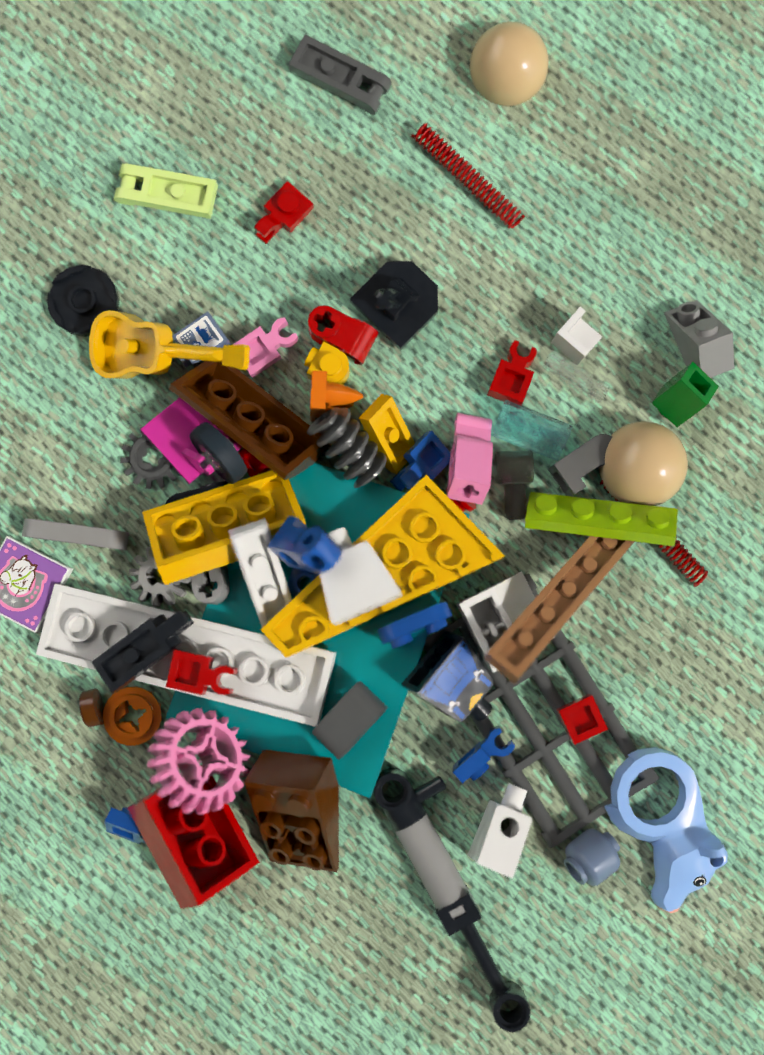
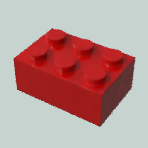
(193, 850)

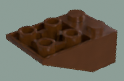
(296, 808)

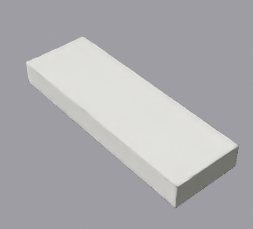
(261, 569)

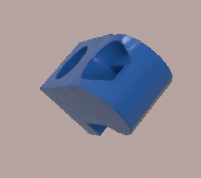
(305, 547)

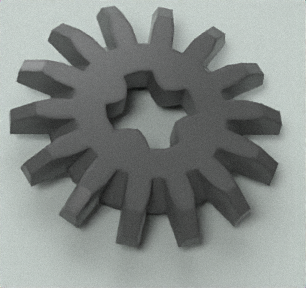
(142, 469)

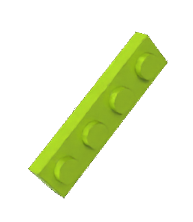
(602, 518)

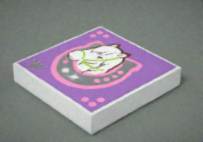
(27, 583)

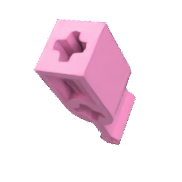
(470, 459)

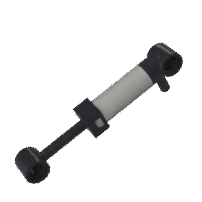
(446, 887)

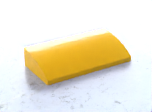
(194, 533)

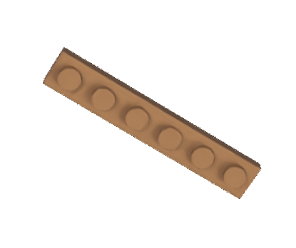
(555, 606)

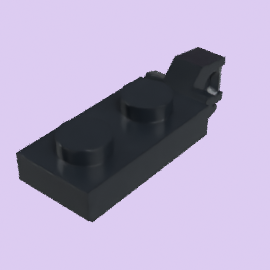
(141, 649)

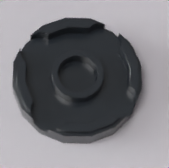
(78, 310)

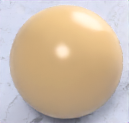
(509, 63)

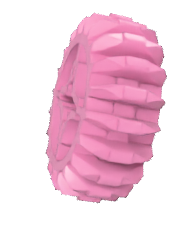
(210, 737)

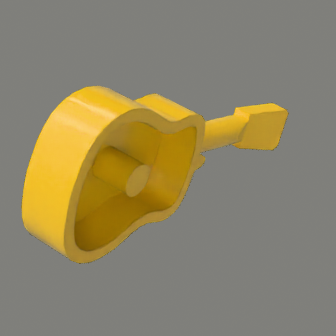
(128, 346)

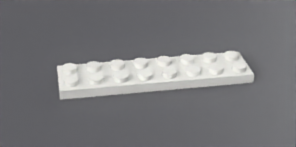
(87, 624)

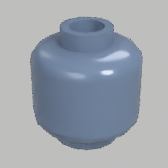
(592, 857)

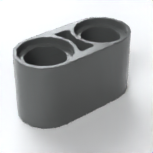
(349, 720)

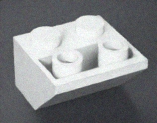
(494, 611)

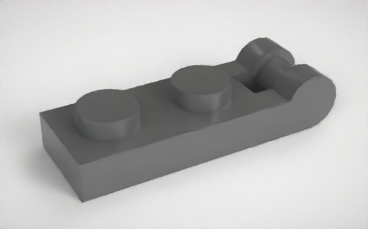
(339, 74)

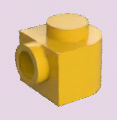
(330, 360)

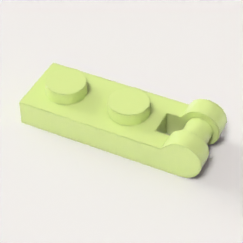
(166, 190)

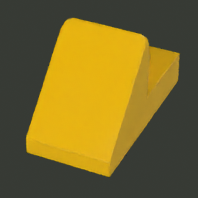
(388, 431)

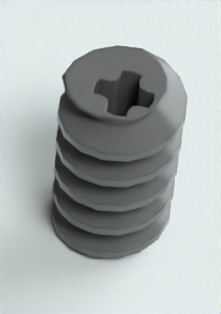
(349, 444)

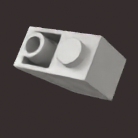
(702, 338)

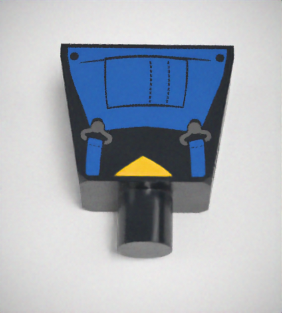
(452, 679)

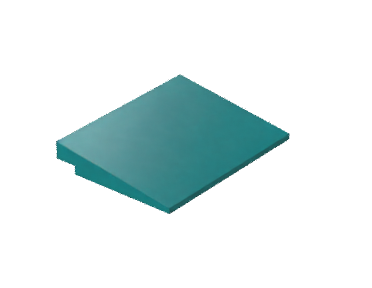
(331, 504)

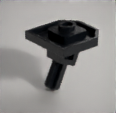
(398, 301)

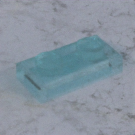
(531, 430)

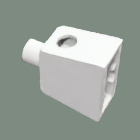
(356, 581)
(498, 848)

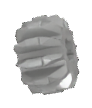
(158, 590)

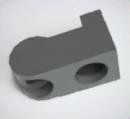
(579, 463)

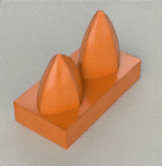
(329, 395)

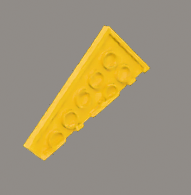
(422, 546)

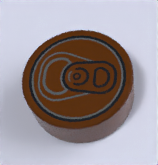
(91, 707)

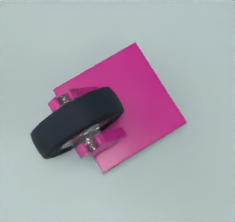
(194, 444)

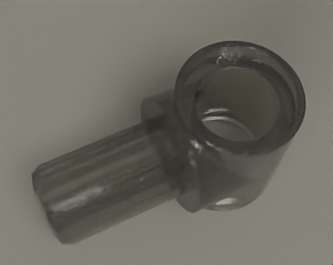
(514, 472)

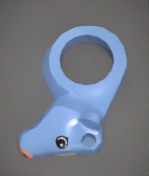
(682, 844)

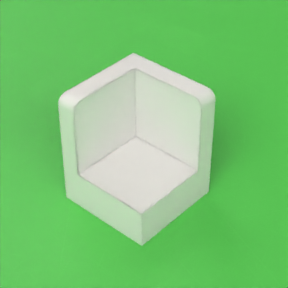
(576, 337)

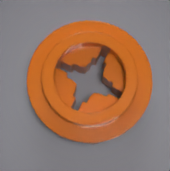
(126, 732)

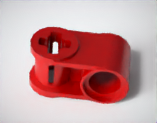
(345, 333)

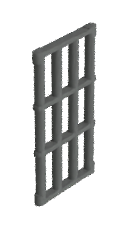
(542, 748)

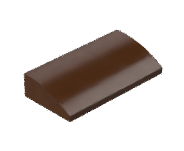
(250, 417)

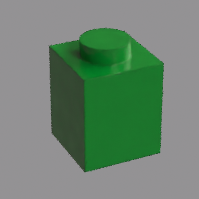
(685, 394)

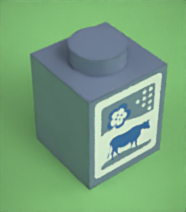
(202, 332)

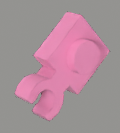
(264, 346)

